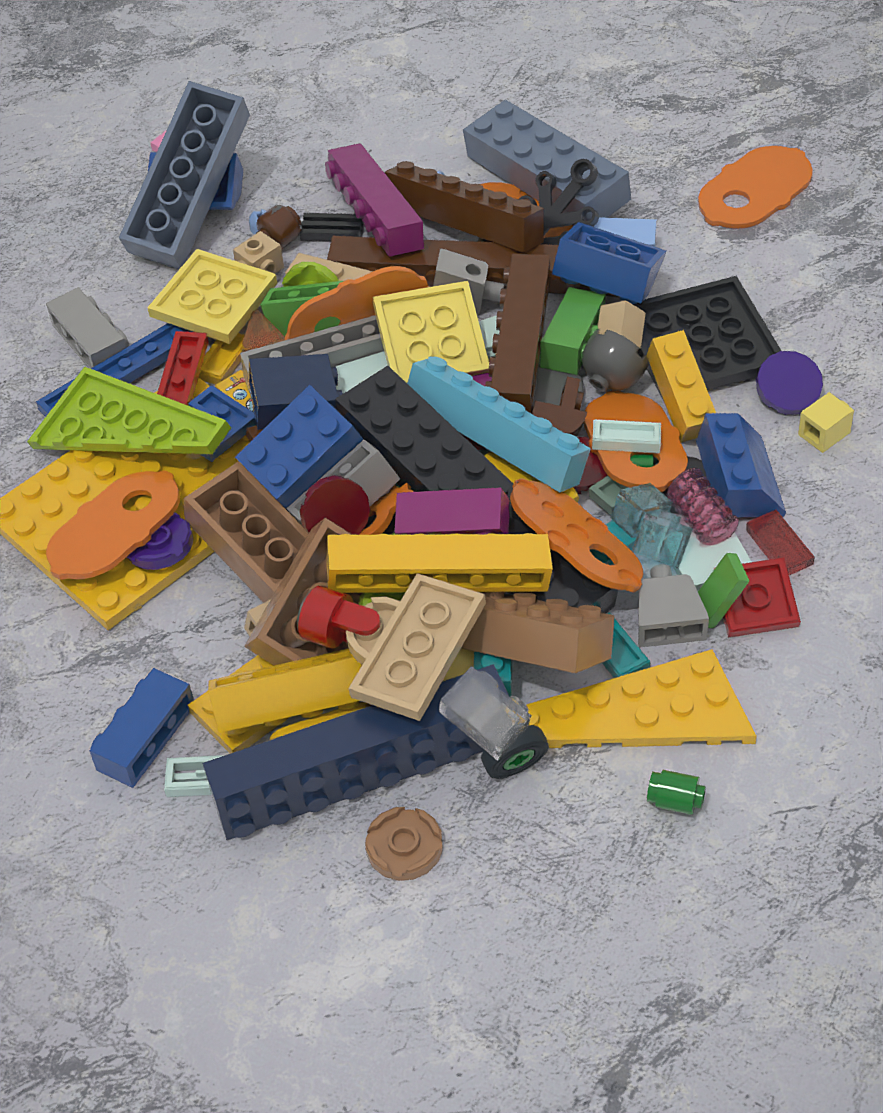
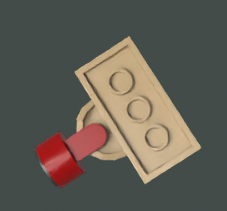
(400, 643)

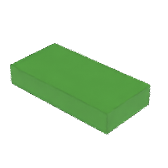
(723, 587)

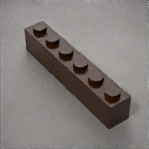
(469, 207)
(520, 328)

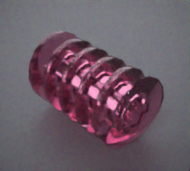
(702, 507)

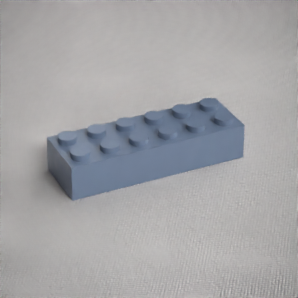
(523, 146)
(185, 175)

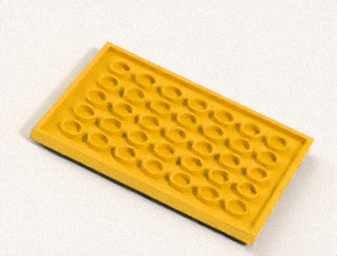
(54, 494)

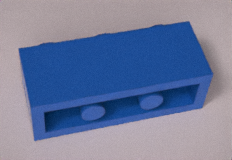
(141, 727)

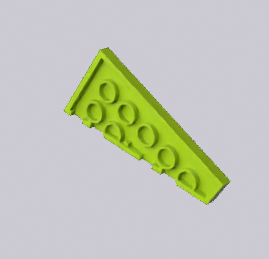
(120, 417)

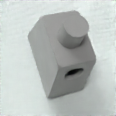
(459, 268)
(670, 609)

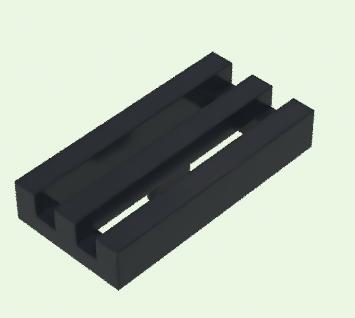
(325, 225)

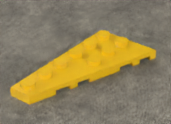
(648, 708)

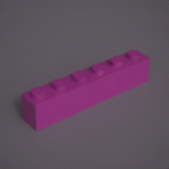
(375, 199)

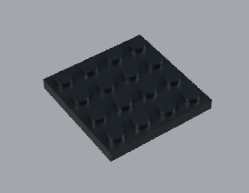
(719, 325)

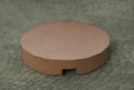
(403, 843)

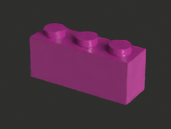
(452, 512)

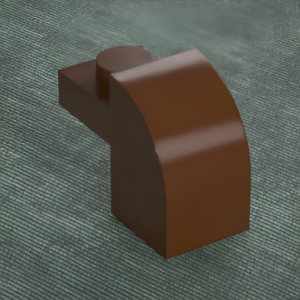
(567, 415)

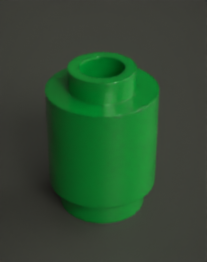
(675, 791)

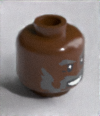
(280, 224)

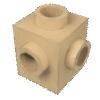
(260, 252)

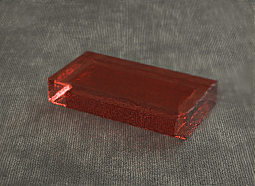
(779, 540)

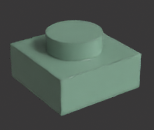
(605, 493)

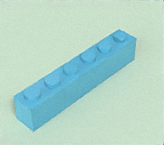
(500, 424)

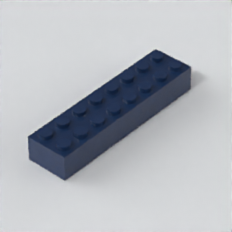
(333, 763)

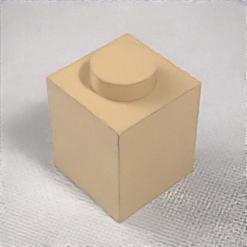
(623, 319)

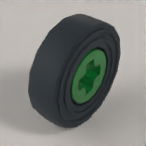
(520, 756)

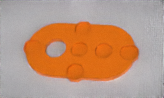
(765, 177)
(353, 298)
(617, 464)
(106, 532)
(575, 532)

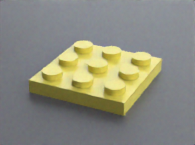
(212, 295)
(431, 323)

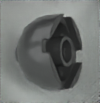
(612, 361)

